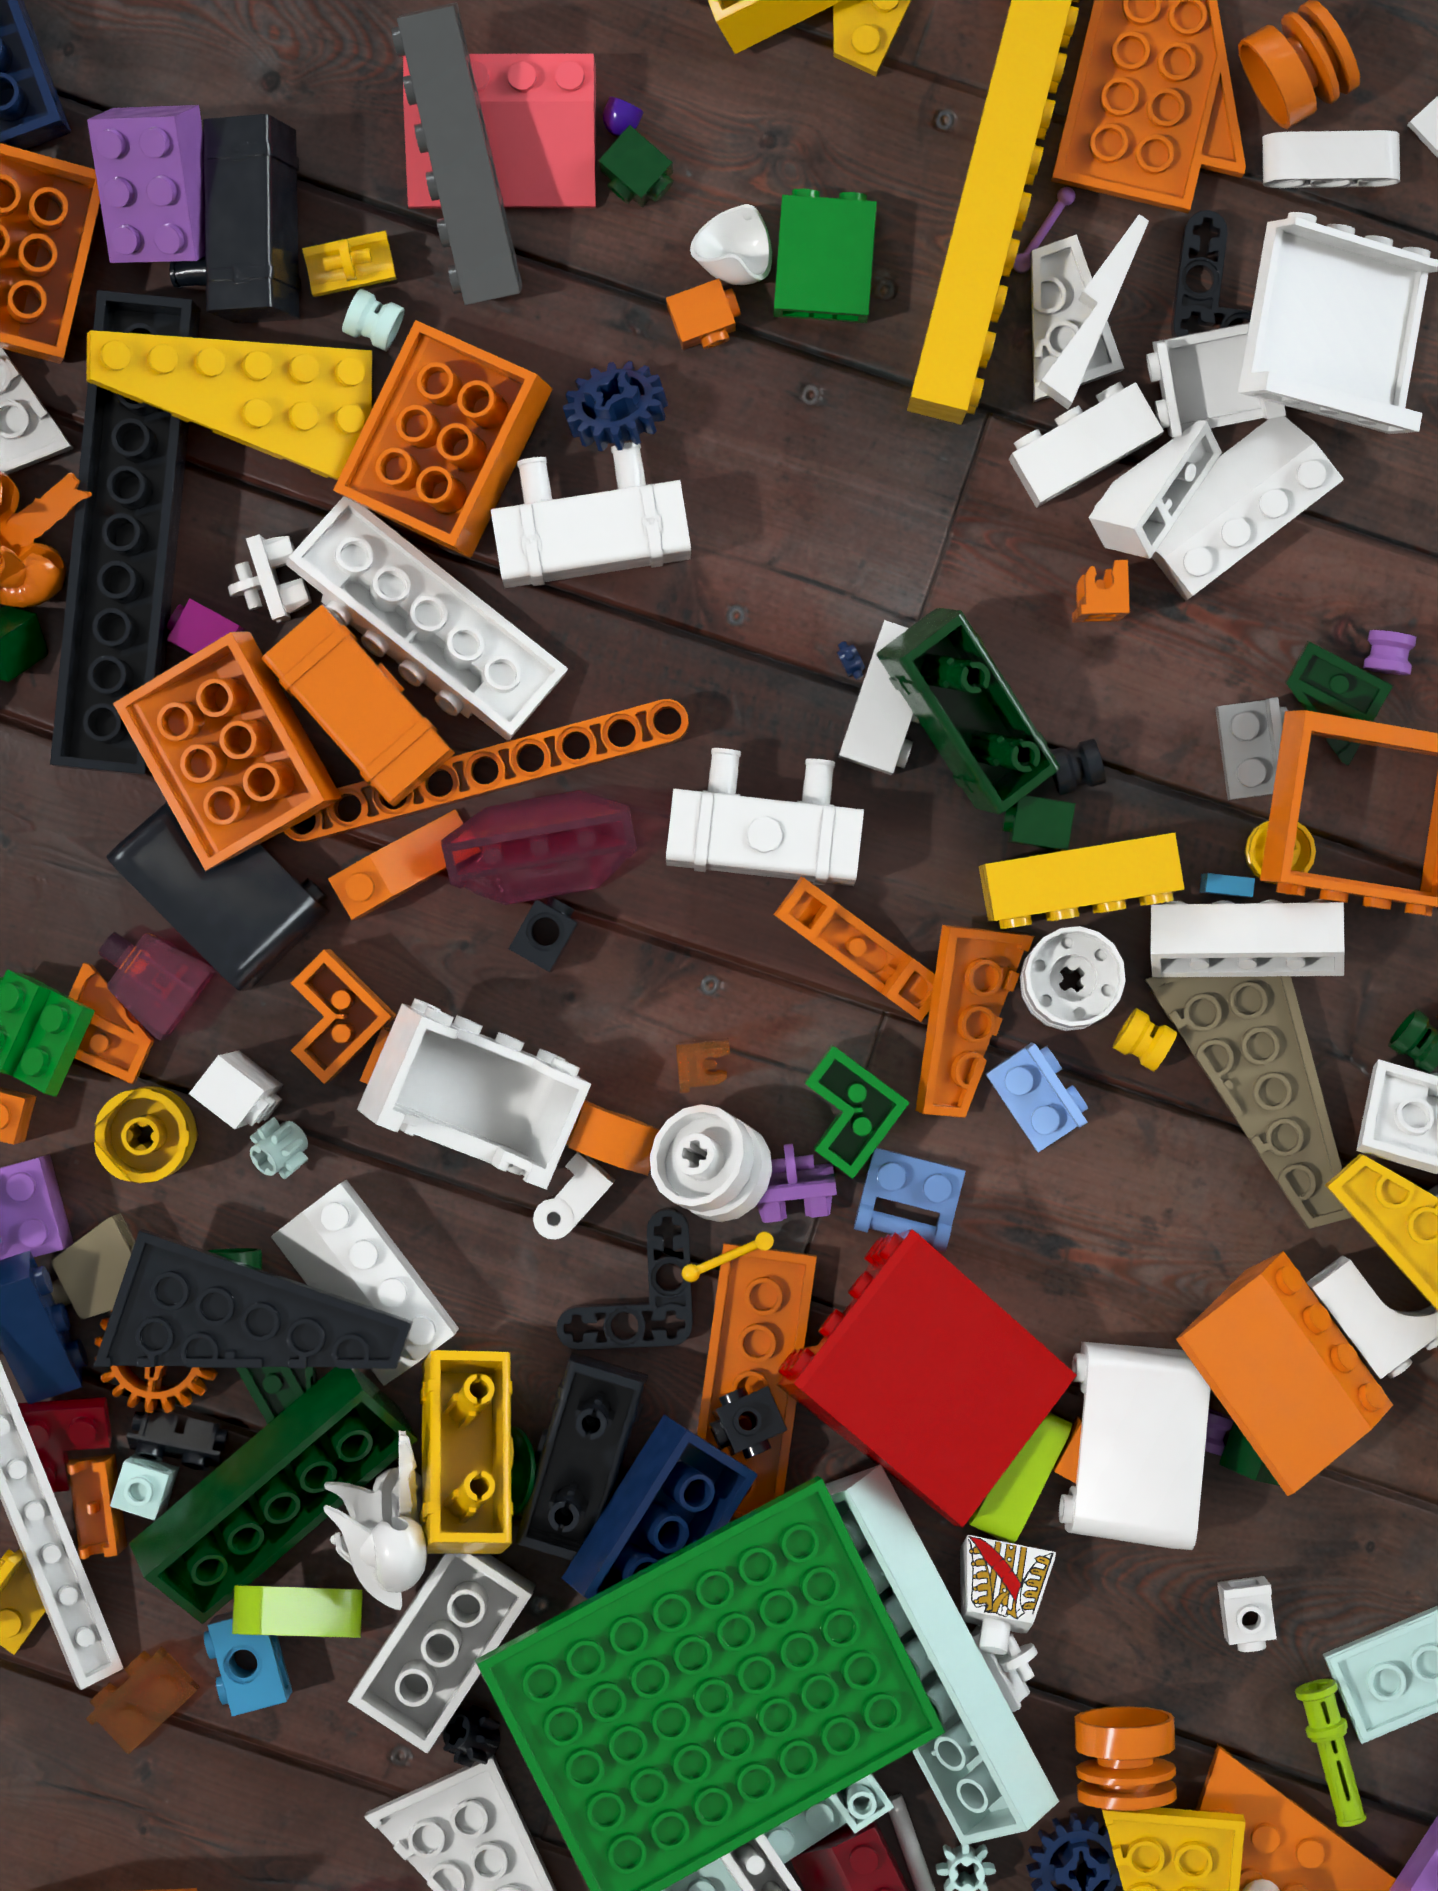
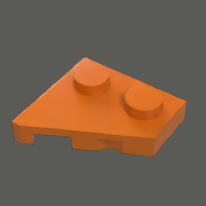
(114, 1036)

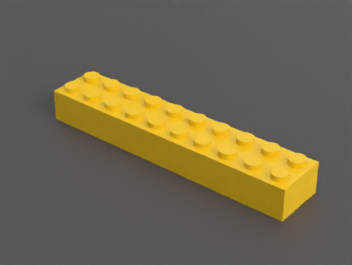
(992, 207)

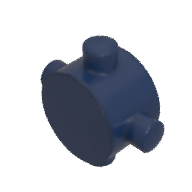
(850, 660)

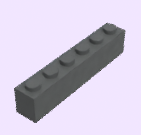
(459, 153)

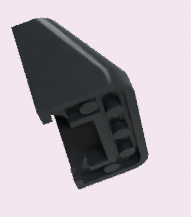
(235, 914)

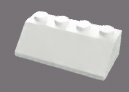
(1244, 502)
(349, 1254)

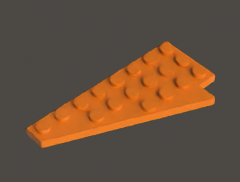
(1150, 103)

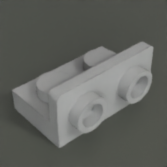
(1250, 746)

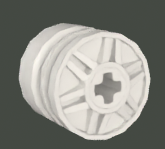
(1071, 951)

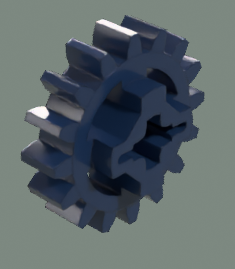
(615, 406)
(1059, 1865)

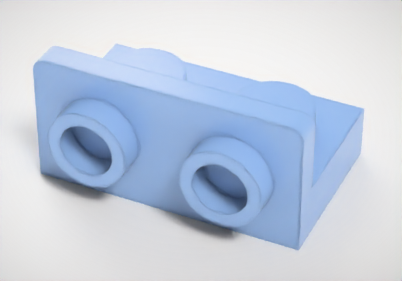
(1037, 1096)

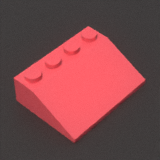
(537, 126)

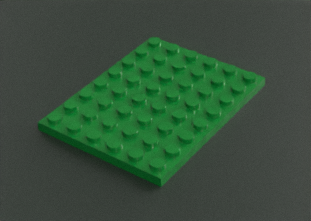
(711, 1695)

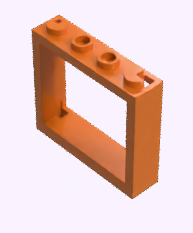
(1286, 804)

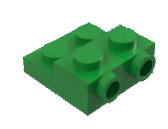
(39, 1031)

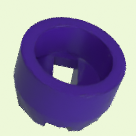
(619, 115)

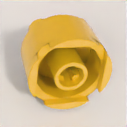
(118, 1133)

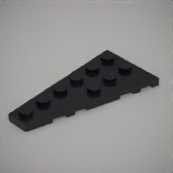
(220, 1313)

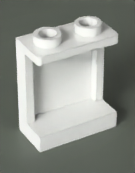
(1202, 379)

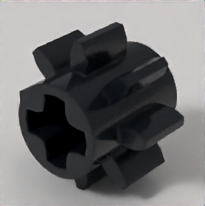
(471, 1736)

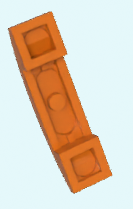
(858, 947)

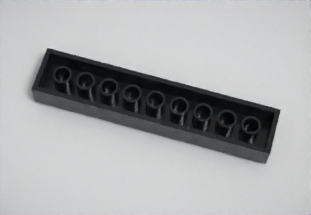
(120, 550)

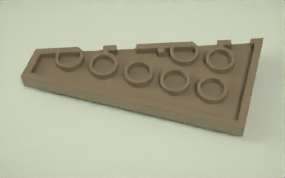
(1261, 1064)

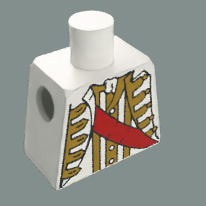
(1001, 1588)

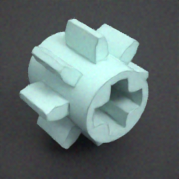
(278, 1148)
(965, 1855)

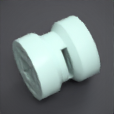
(373, 320)

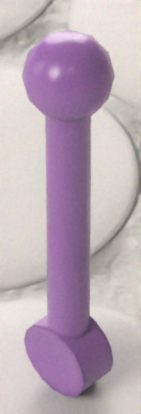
(1023, 260)

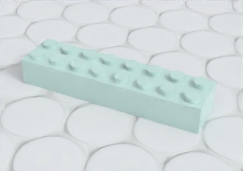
(983, 1760)

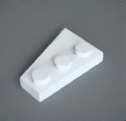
(1057, 282)

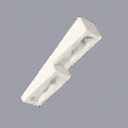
(1099, 295)

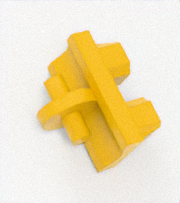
(349, 263)

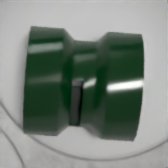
(1417, 1040)

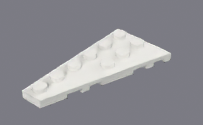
(465, 1833)

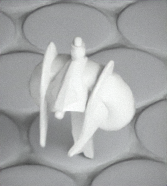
(383, 1529)

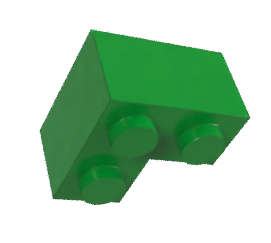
(866, 1109)

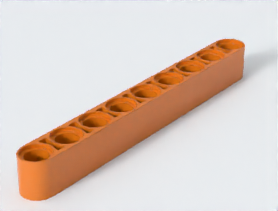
(510, 773)

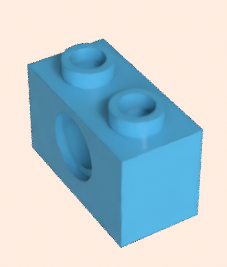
(244, 1688)

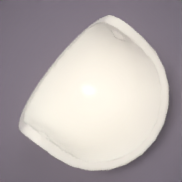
(734, 246)

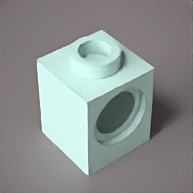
(144, 1487)

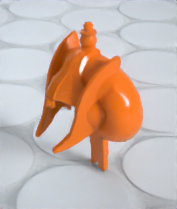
(32, 570)

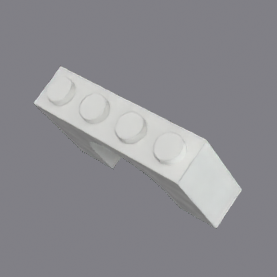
(1377, 1333)

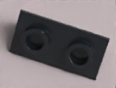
(193, 1447)

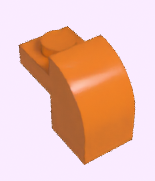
(613, 1138)

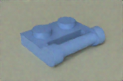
(911, 1183)

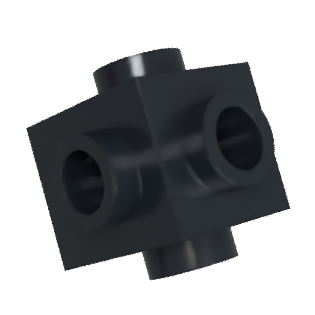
(762, 1413)

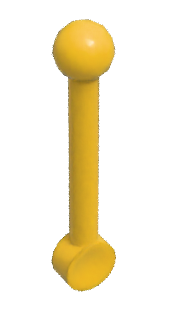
(763, 1241)

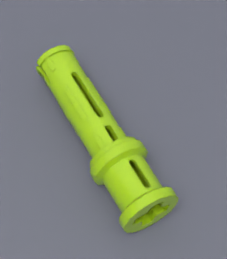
(1327, 1731)

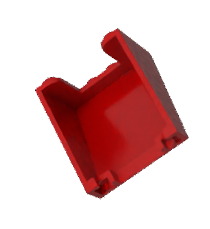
(927, 1376)

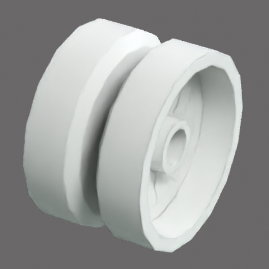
(710, 1163)

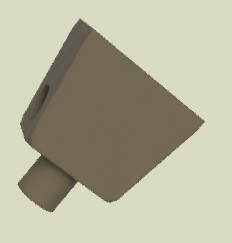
(94, 1268)

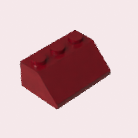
(850, 1862)

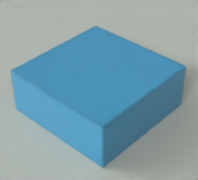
(1227, 885)

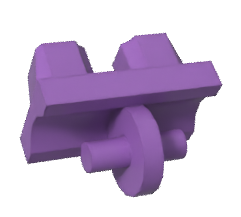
(797, 1179)

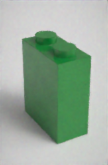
(825, 256)

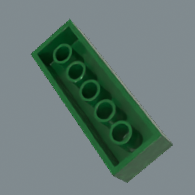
(270, 1492)

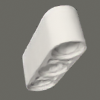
(1331, 159)

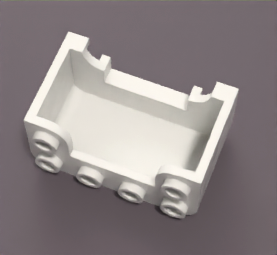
(474, 1092)

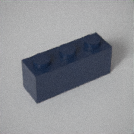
(37, 1331)

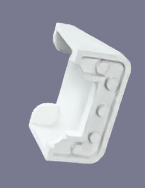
(1138, 1446)

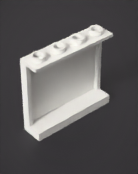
(1336, 323)

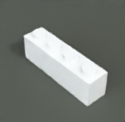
(1247, 939)

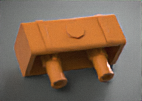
(358, 705)

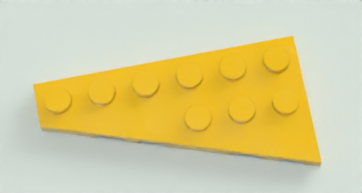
(267, 396)
(1395, 1216)
(1176, 1849)

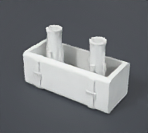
(590, 531)
(765, 835)

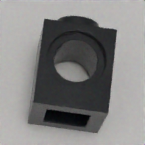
(525, 942)

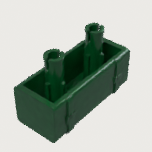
(968, 710)

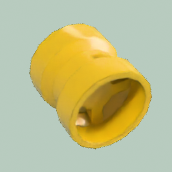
(1144, 1039)

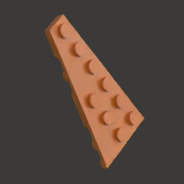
(1283, 1838)

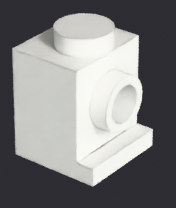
(1241, 1597)

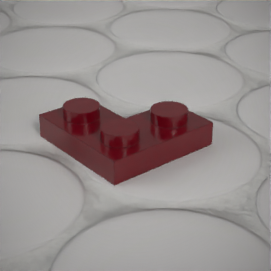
(66, 1427)

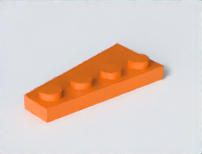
(967, 997)

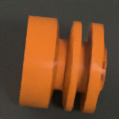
(1300, 63)
(1125, 1763)

